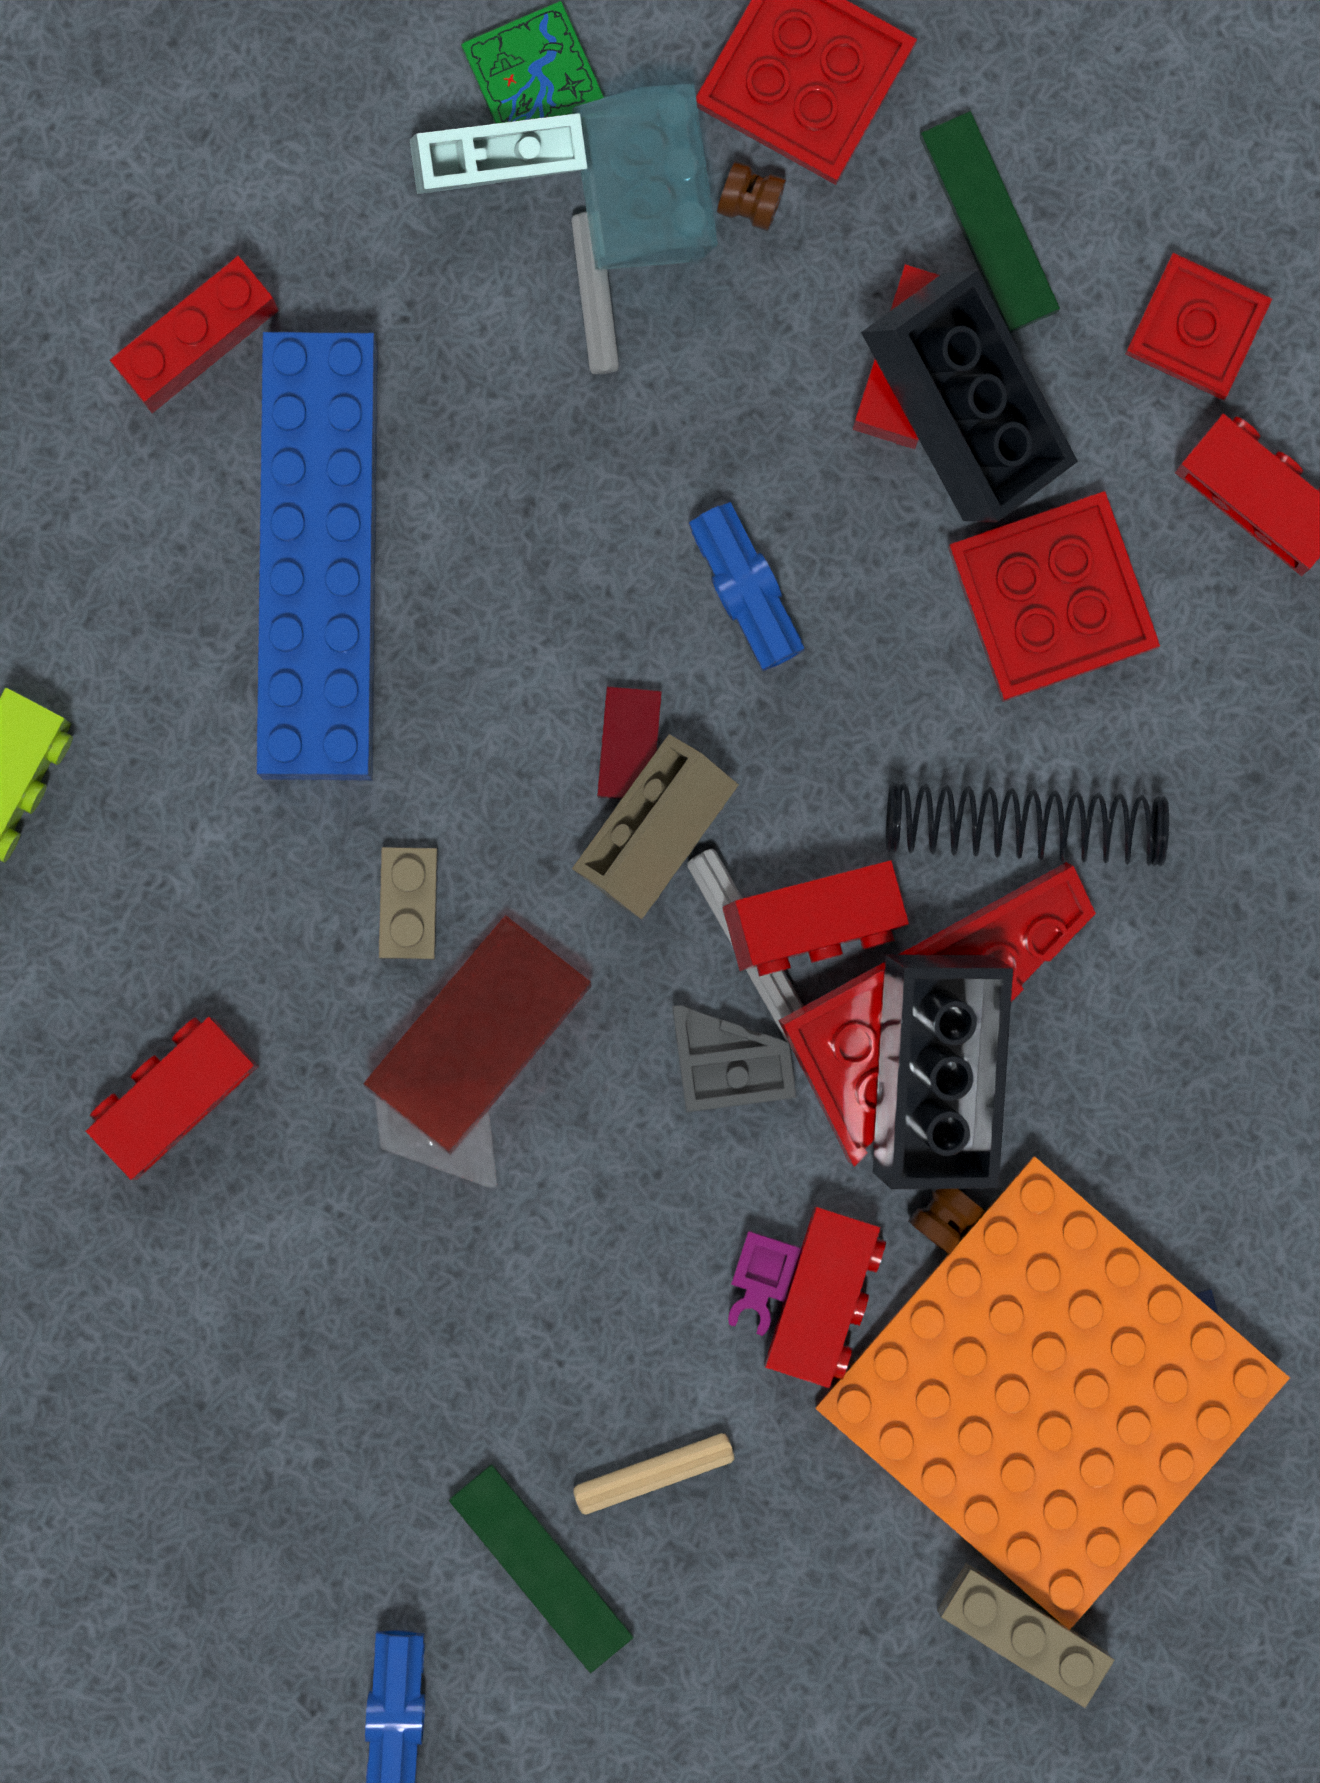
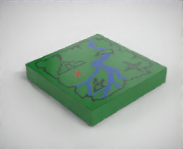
(532, 67)

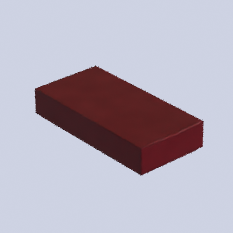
(627, 738)

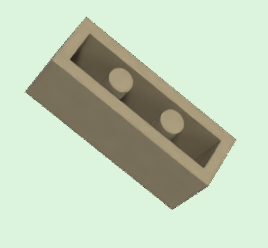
(655, 826)
(1025, 1635)

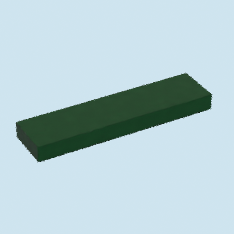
(989, 222)
(541, 1568)

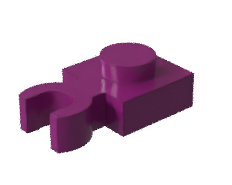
(765, 1272)

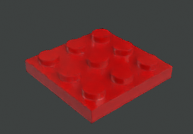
(806, 78)
(1053, 596)

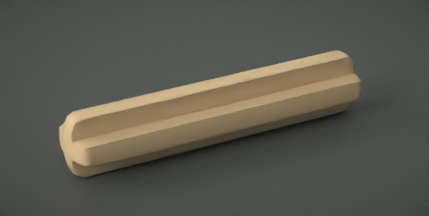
(653, 1473)

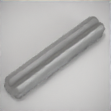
(595, 302)

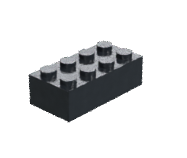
(970, 396)
(942, 1071)

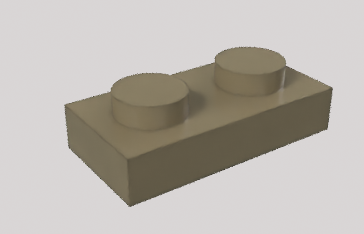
(408, 903)

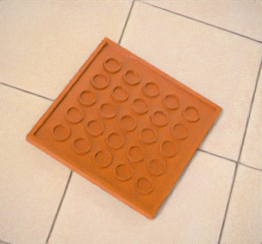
(1052, 1392)

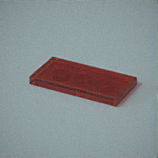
(477, 1035)

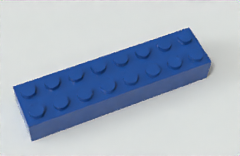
(317, 556)

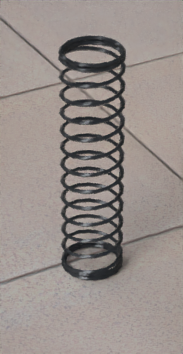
(1156, 823)

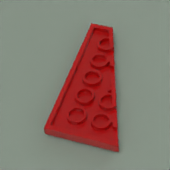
(841, 1031)

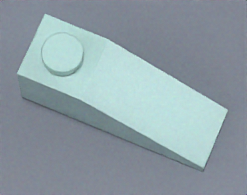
(497, 153)

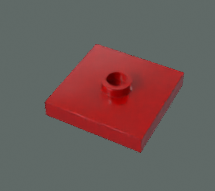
(1198, 326)

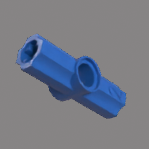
(746, 586)
(395, 1707)

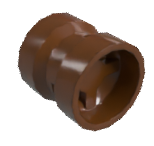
(751, 196)
(946, 1217)

